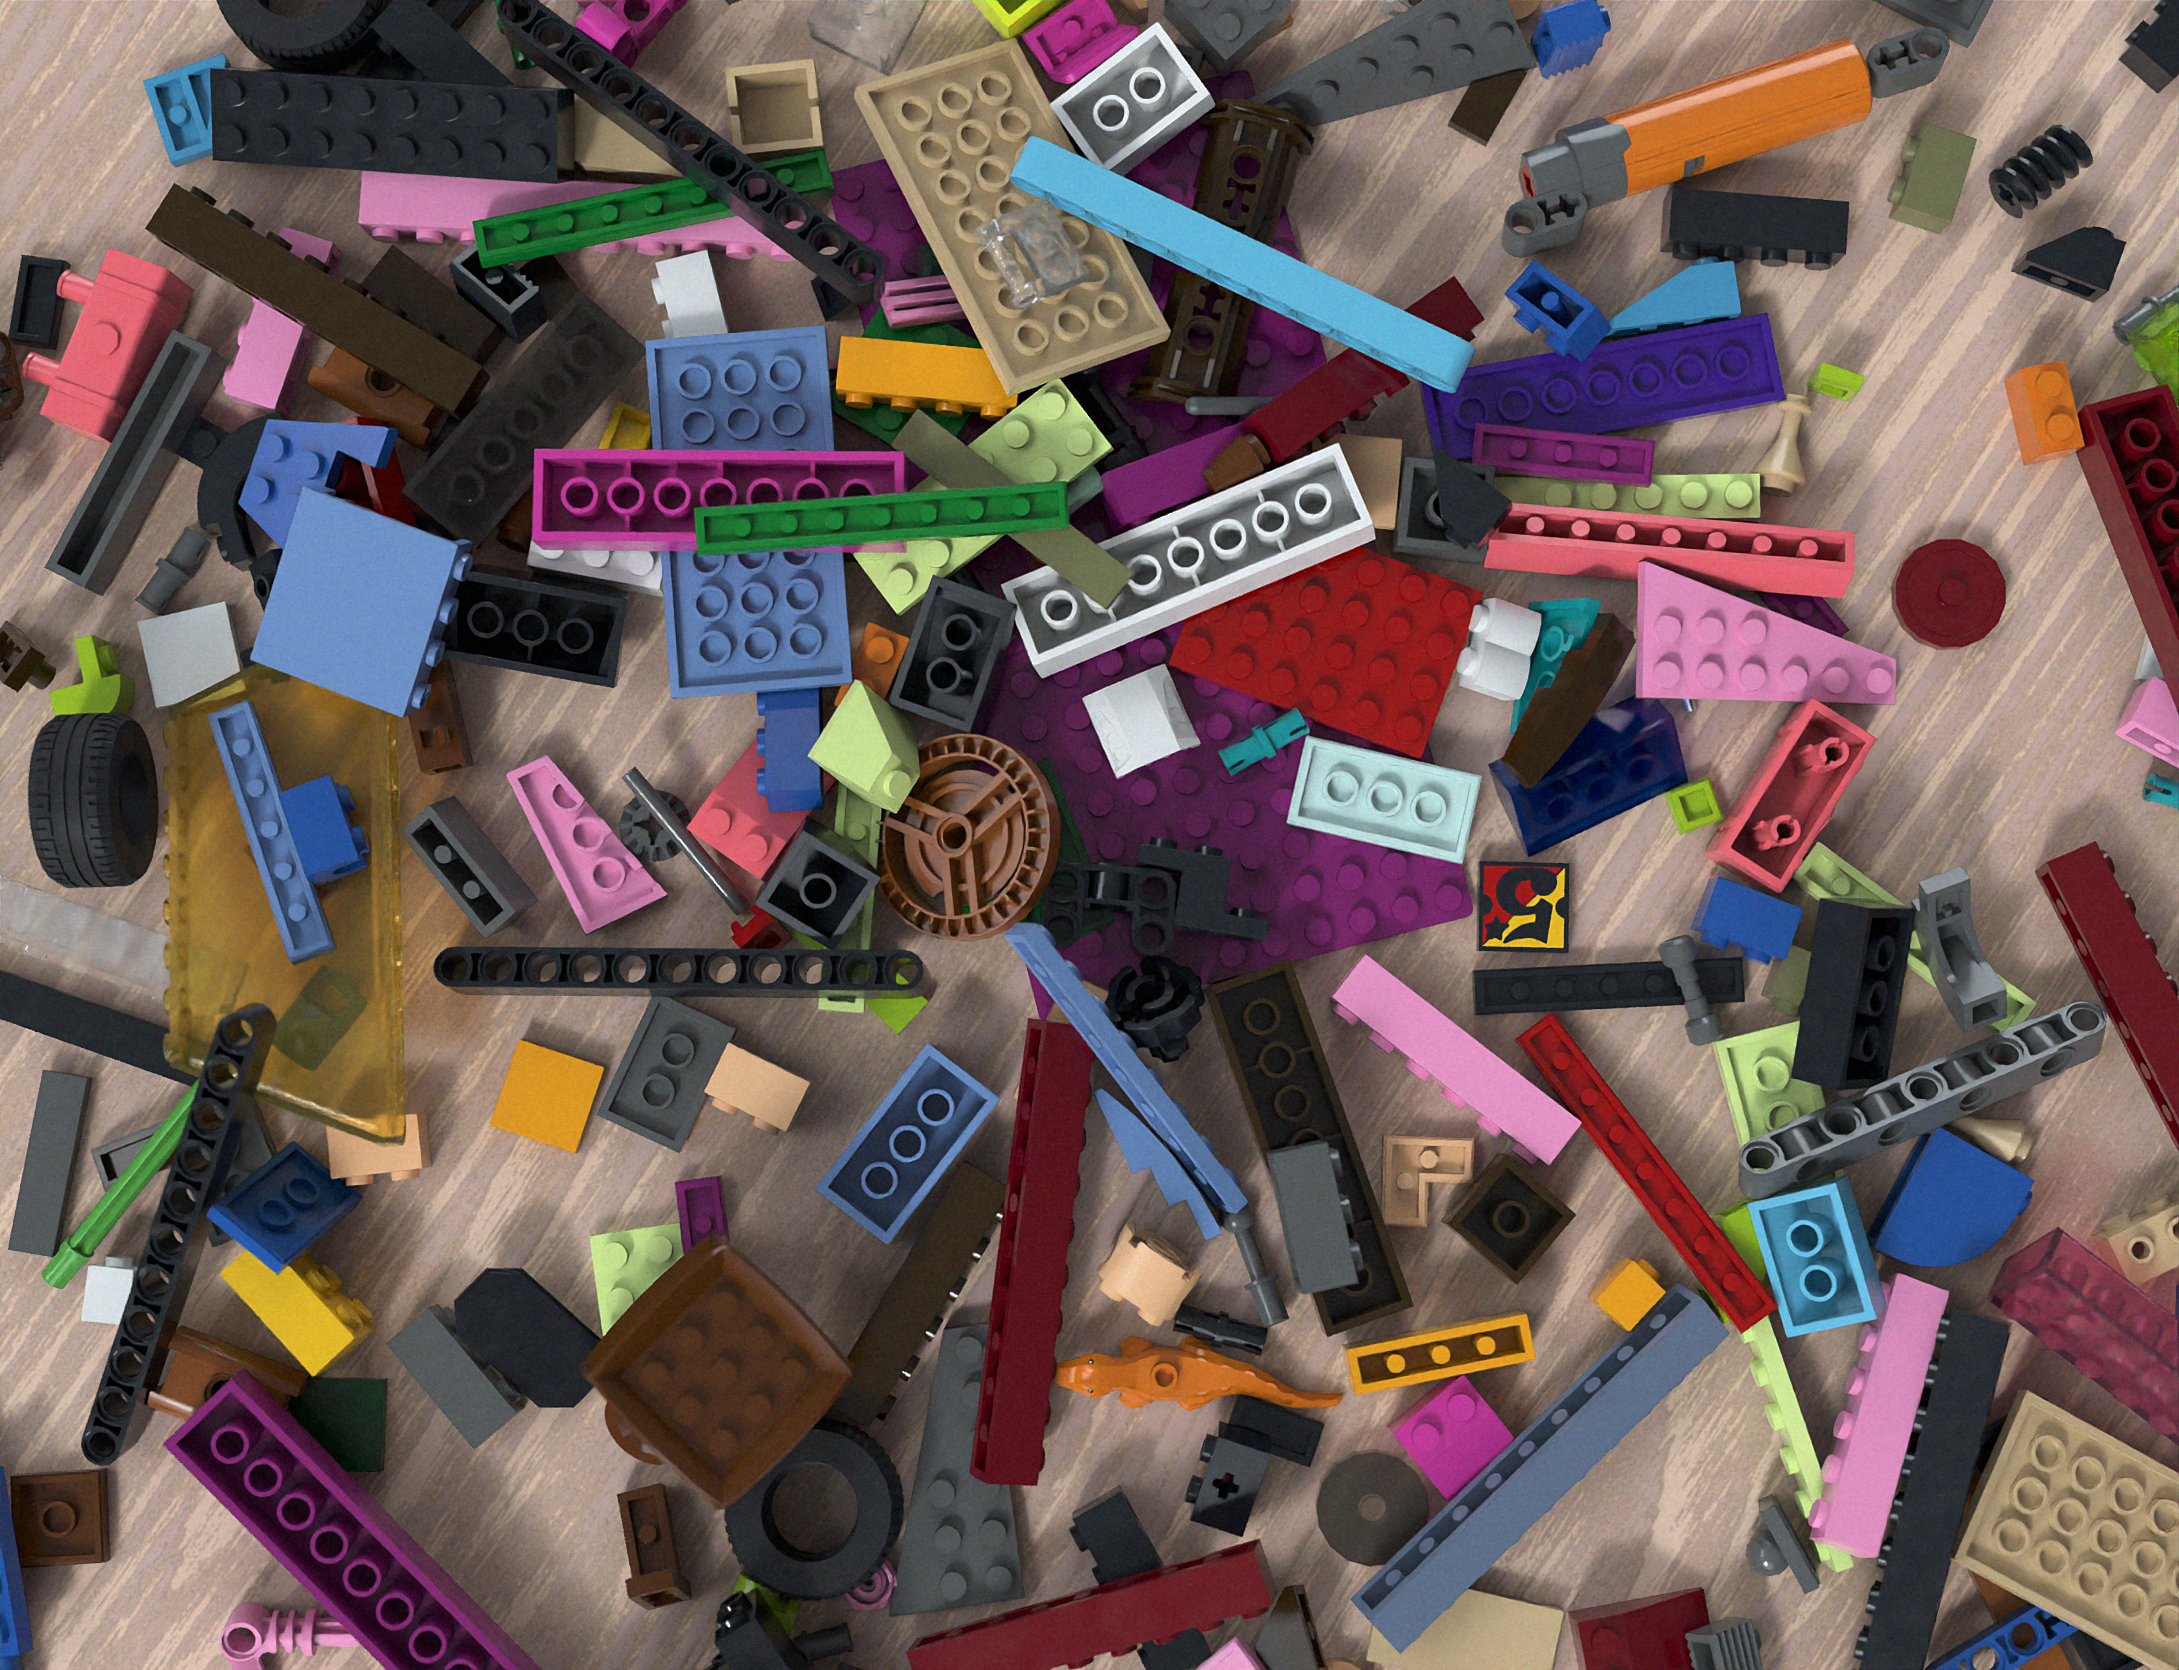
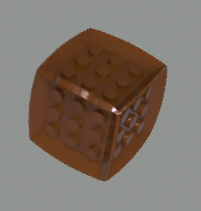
(715, 1372)

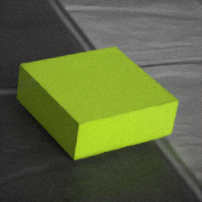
(1835, 381)
(1693, 806)

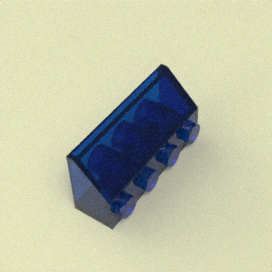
(1609, 768)

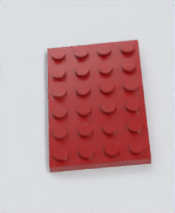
(1343, 642)

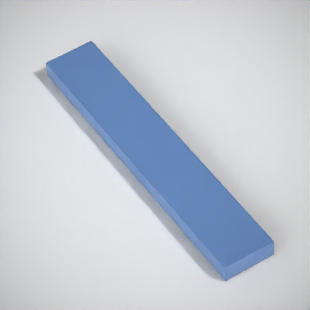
(256, 790)

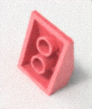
(740, 821)

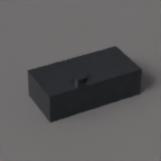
(1852, 993)

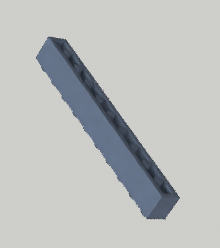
(1539, 1466)

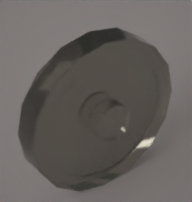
(1370, 1506)

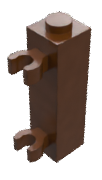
(440, 726)

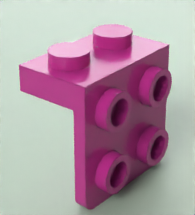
(1077, 39)

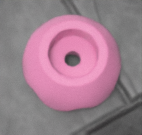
(877, 1594)

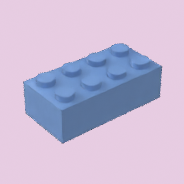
(908, 1143)

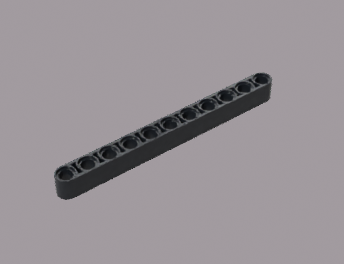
(700, 164)
(662, 962)
(178, 1212)

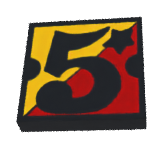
(1522, 907)

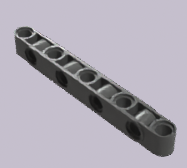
(1893, 1109)

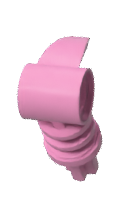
(277, 1631)

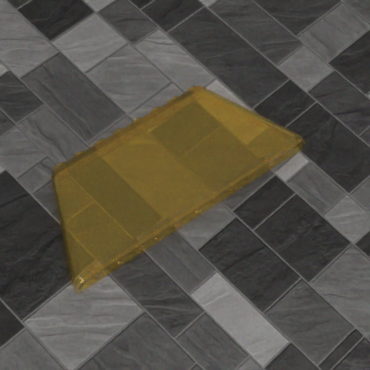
(336, 1014)

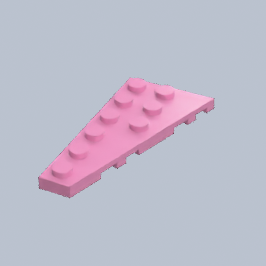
(1726, 648)

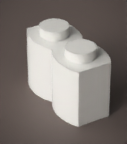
(1499, 649)

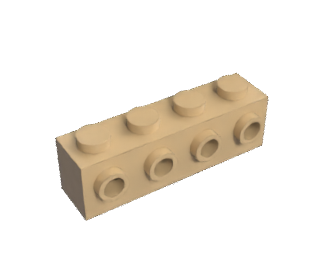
(2143, 1243)

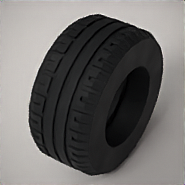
(310, 43)
(93, 800)
(850, 1564)

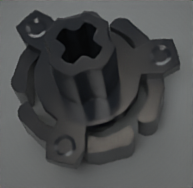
(1153, 1013)

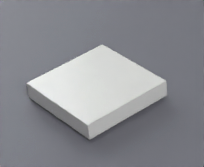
(189, 651)

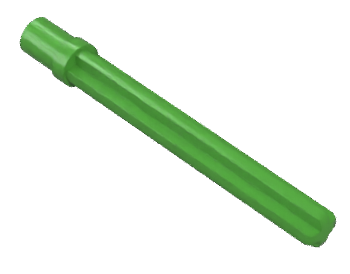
(80, 1247)

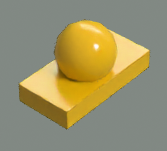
(627, 429)

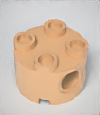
(1148, 1274)

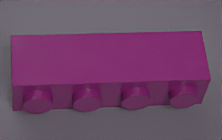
(1163, 480)

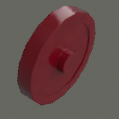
(1948, 594)

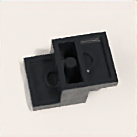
(1202, 891)

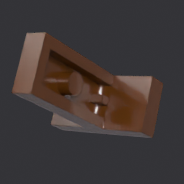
(651, 1549)

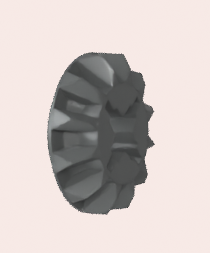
(639, 839)

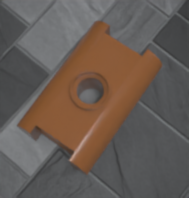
(356, 388)
(205, 1362)

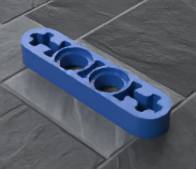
(1999, 1639)

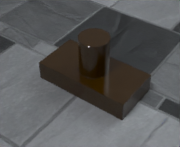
(22, 660)

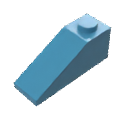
(1689, 299)

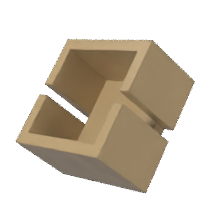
(777, 108)

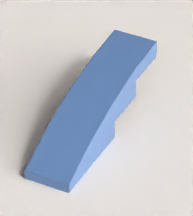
(1145, 1150)

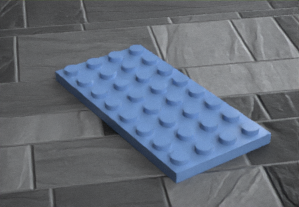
(759, 615)

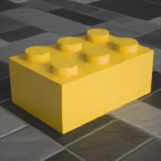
(303, 1308)

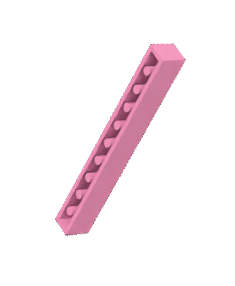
(445, 206)

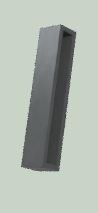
(136, 463)

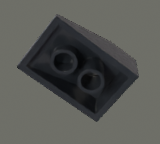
(956, 657)

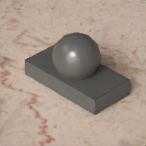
(1780, 1547)

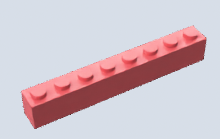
(1700, 549)

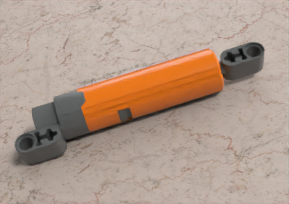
(1708, 130)

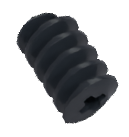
(2038, 169)

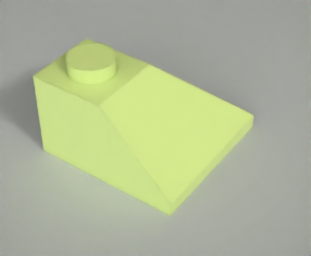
(870, 749)

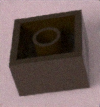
(1508, 1217)

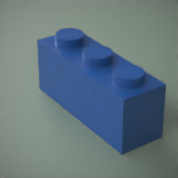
(791, 729)

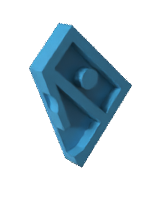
(184, 109)

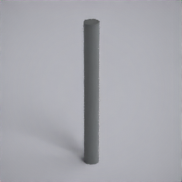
(685, 841)

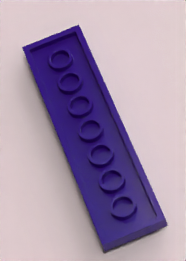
(1615, 387)

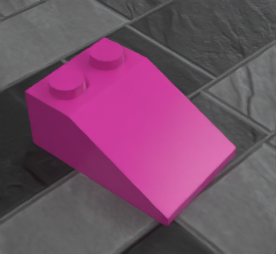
(1451, 1434)

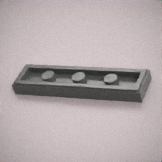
(50, 1163)

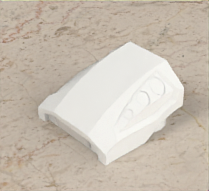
(1140, 720)

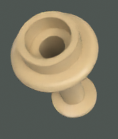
(1781, 466)
(1997, 1137)

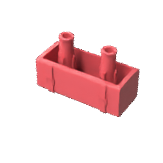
(113, 344)
(1790, 797)

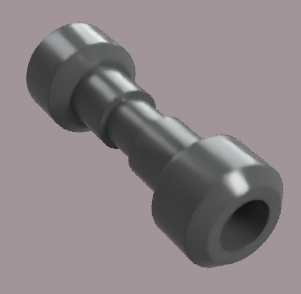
(1703, 1024)

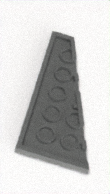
(1406, 59)
(958, 1530)

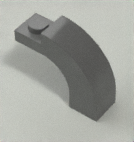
(1953, 951)

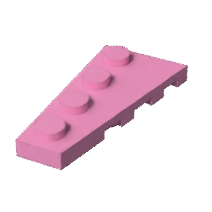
(588, 859)

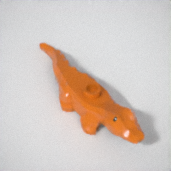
(1185, 1374)

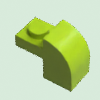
(101, 688)

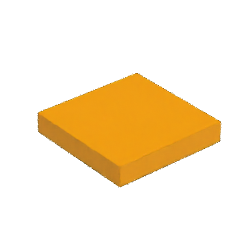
(548, 1096)

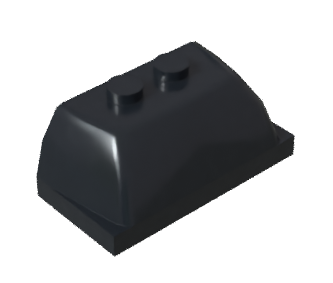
(538, 625)

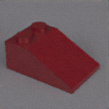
(1639, 1632)

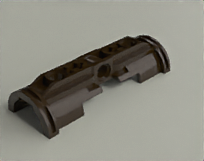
(1235, 130)

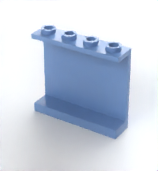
(361, 603)

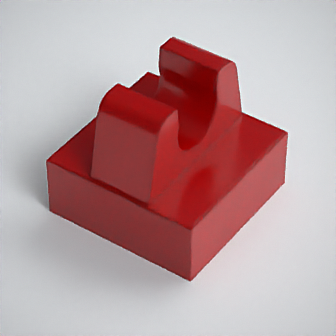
(760, 932)

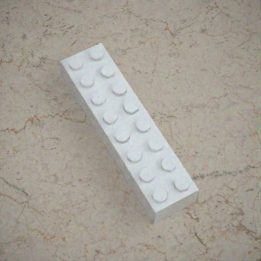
(1197, 559)

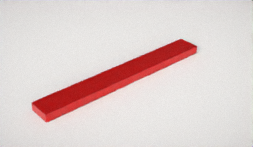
(1646, 1173)

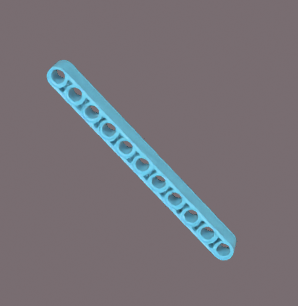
(1242, 264)

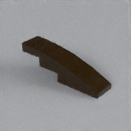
(1563, 710)

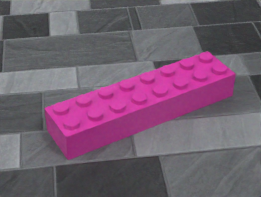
(650, 495)

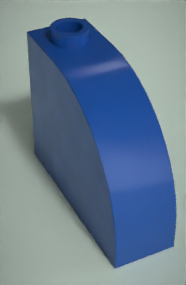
(1948, 1203)

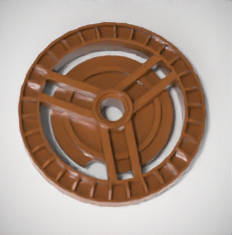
(1001, 847)

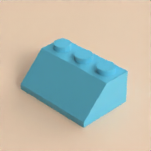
(1818, 1257)

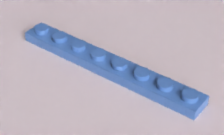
(1118, 1055)

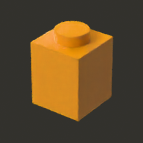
(1628, 1292)

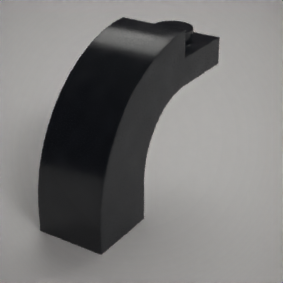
(221, 490)

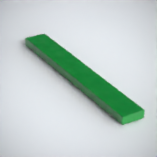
(631, 213)
(881, 518)

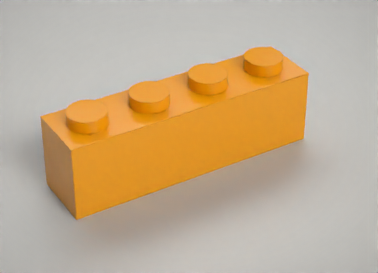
(920, 376)
(1438, 1352)

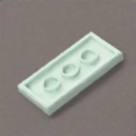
(1384, 799)

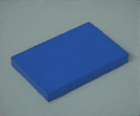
(284, 1207)

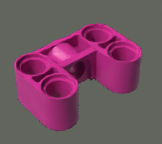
(624, 37)

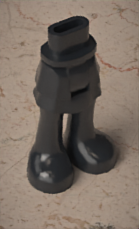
(1122, 435)

